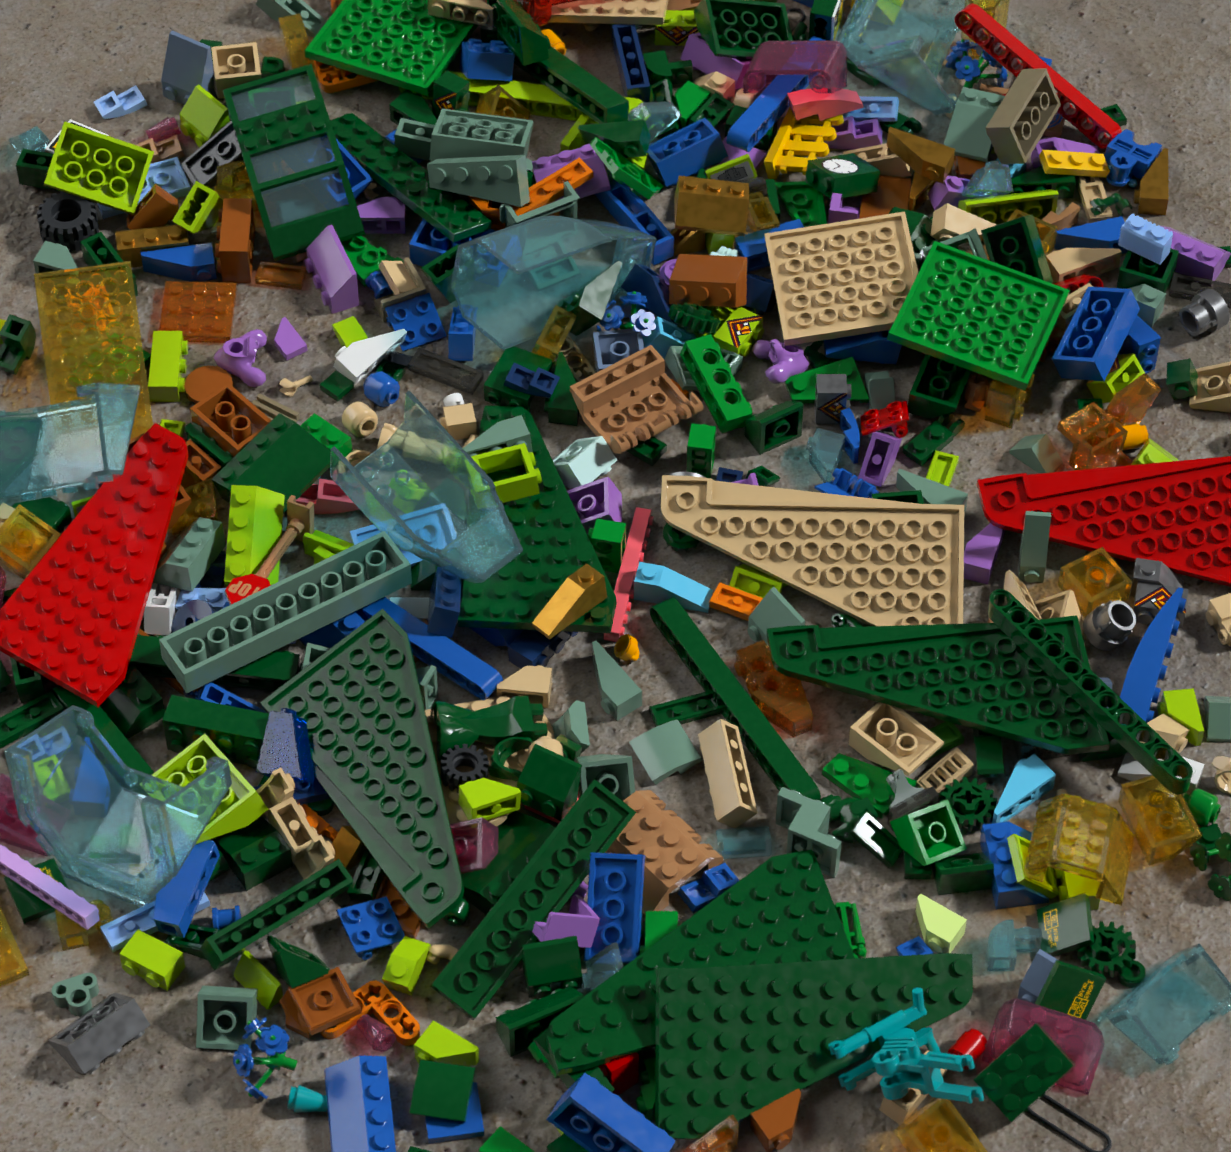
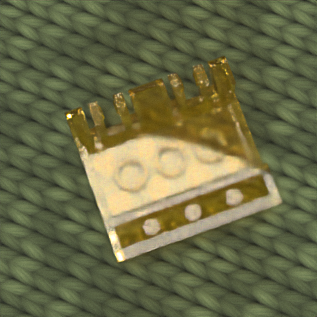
(1081, 840)

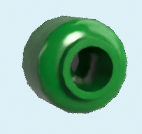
(1203, 806)

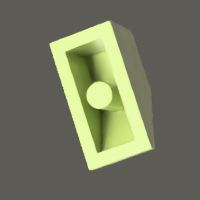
(939, 925)

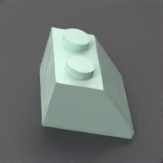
(584, 461)

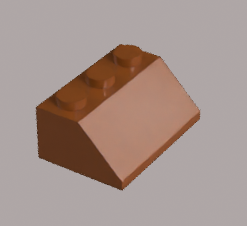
(709, 280)

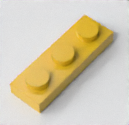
(1074, 163)

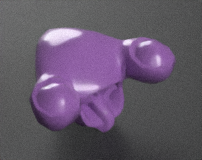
(239, 355)
(786, 359)

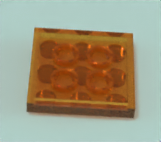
(199, 310)

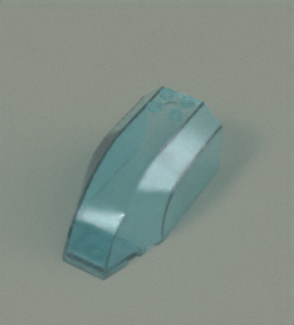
(519, 274)
(431, 498)

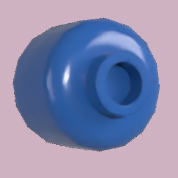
(381, 389)

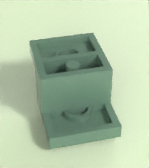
(808, 828)

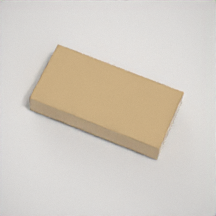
(397, 276)

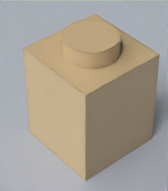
(459, 421)

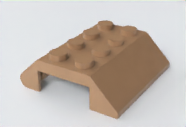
(632, 400)
(668, 846)

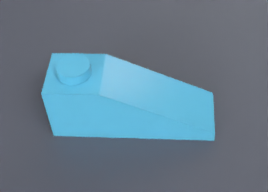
(659, 583)
(1026, 784)

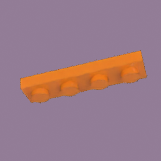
(552, 186)

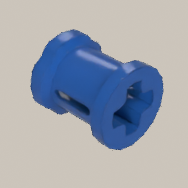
(379, 285)
(225, 917)

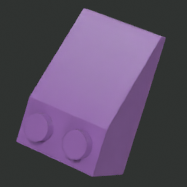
(597, 500)

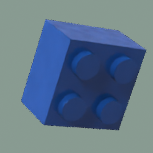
(486, 60)

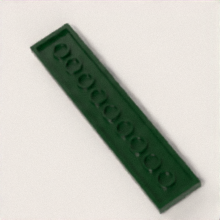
(408, 180)
(539, 889)

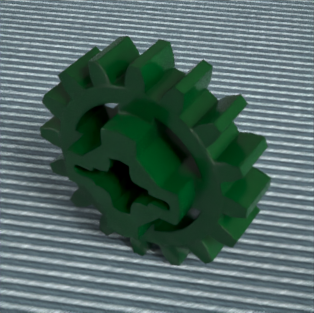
(694, 318)
(970, 803)
(1107, 949)

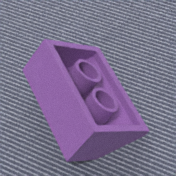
(705, 61)
(546, 166)
(1197, 257)
(332, 271)

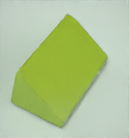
(253, 974)

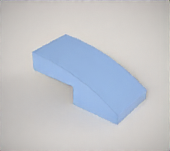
(115, 106)

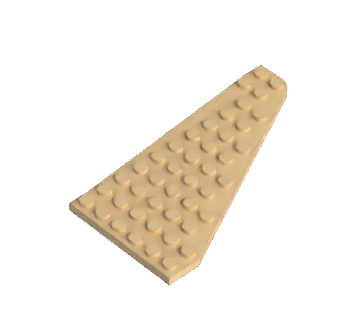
(851, 552)

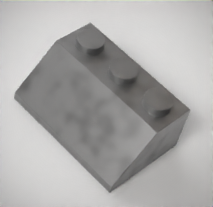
(100, 1033)

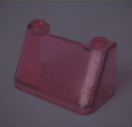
(821, 60)

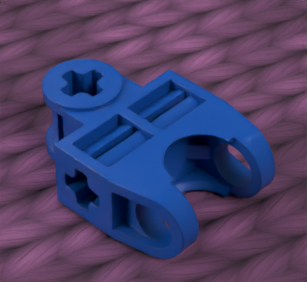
(1129, 158)

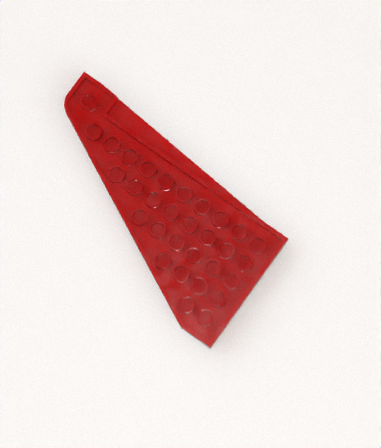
(1133, 511)
(90, 590)

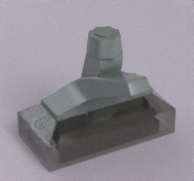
(908, 798)

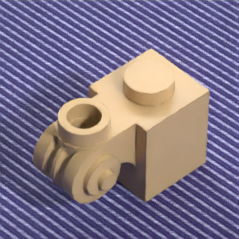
(1220, 617)

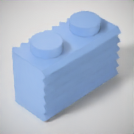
(1145, 239)

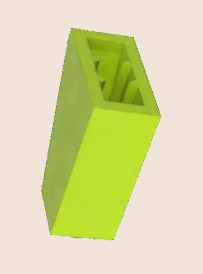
(199, 209)

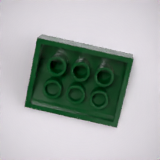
(740, 26)
(277, 459)
(518, 842)

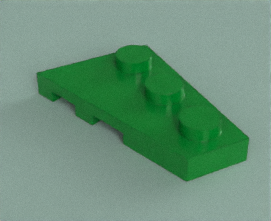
(862, 781)

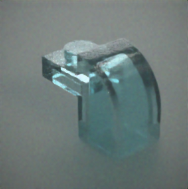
(1006, 941)

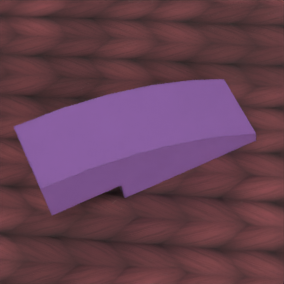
(855, 135)

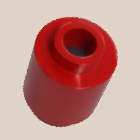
(969, 1043)

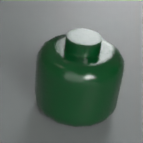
(458, 915)

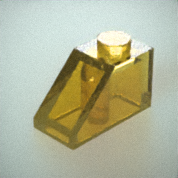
(554, 333)

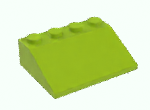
(98, 168)
(241, 802)

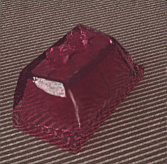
(1074, 1035)

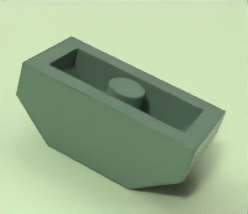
(573, 725)

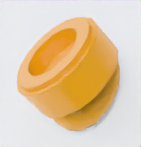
(627, 648)

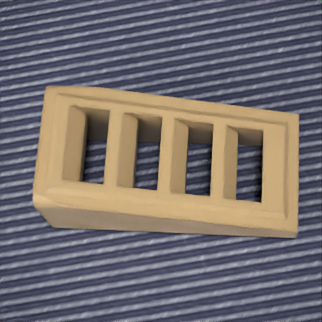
(956, 762)

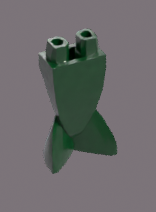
(487, 725)

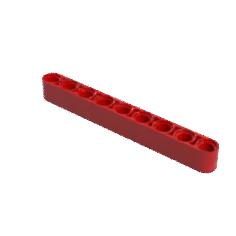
(1009, 59)

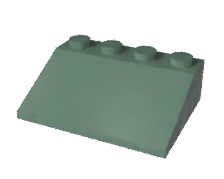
(478, 135)

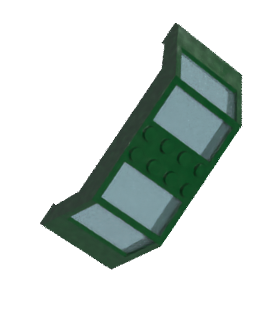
(292, 160)

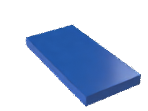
(617, 899)

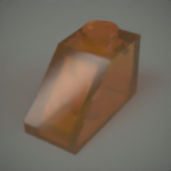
(1133, 401)

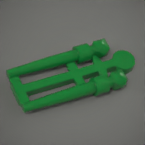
(859, 940)

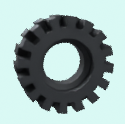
(463, 757)

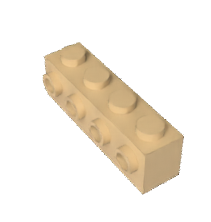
(727, 773)

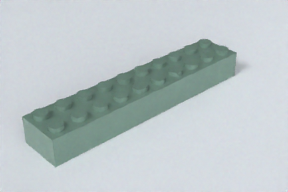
(285, 611)

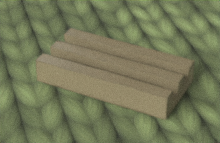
(274, 408)

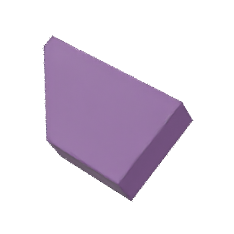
(289, 341)

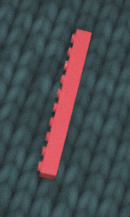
(625, 582)

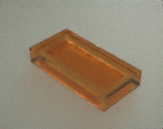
(280, 275)

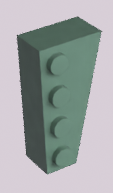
(489, 178)

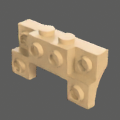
(307, 848)

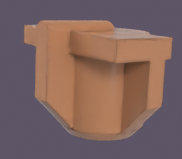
(976, 392)

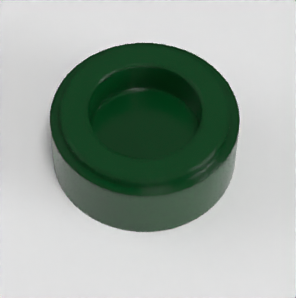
(1132, 976)

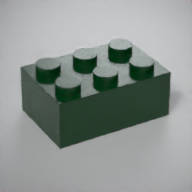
(1018, 247)
(1024, 1072)

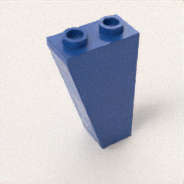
(1143, 343)
(181, 896)

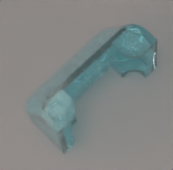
(1172, 1003)

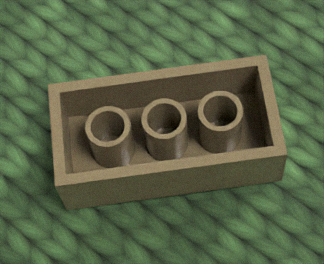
(1023, 116)

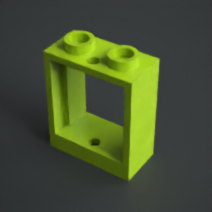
(509, 457)

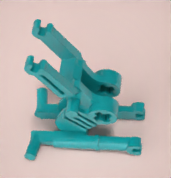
(901, 1058)

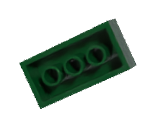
(232, 729)

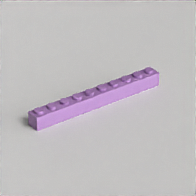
(48, 889)

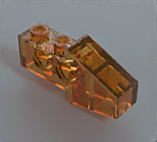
(788, 703)

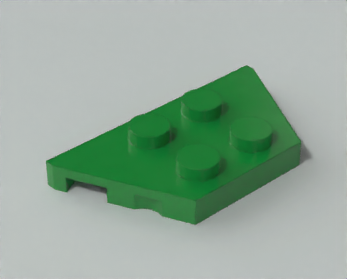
(626, 171)

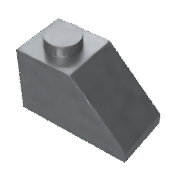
(1155, 573)

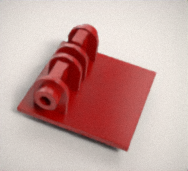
(893, 415)

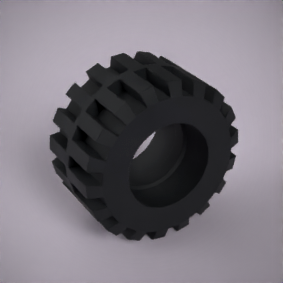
(67, 220)

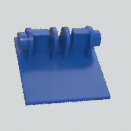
(418, 318)
(847, 485)
(370, 926)

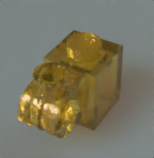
(74, 935)

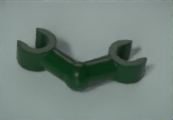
(1100, 205)

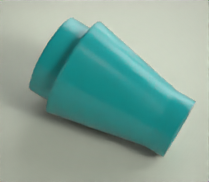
(306, 1100)

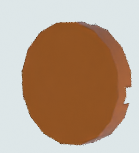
(205, 381)

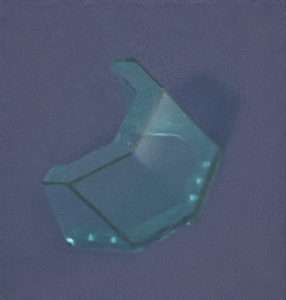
(904, 46)
(67, 442)
(104, 818)

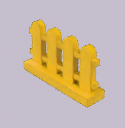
(789, 143)

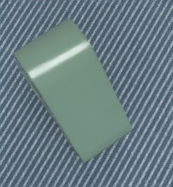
(73, 989)

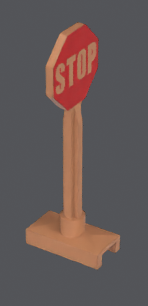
(299, 520)

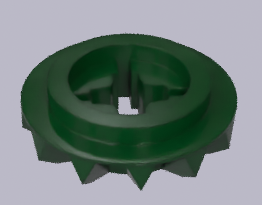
(671, 537)

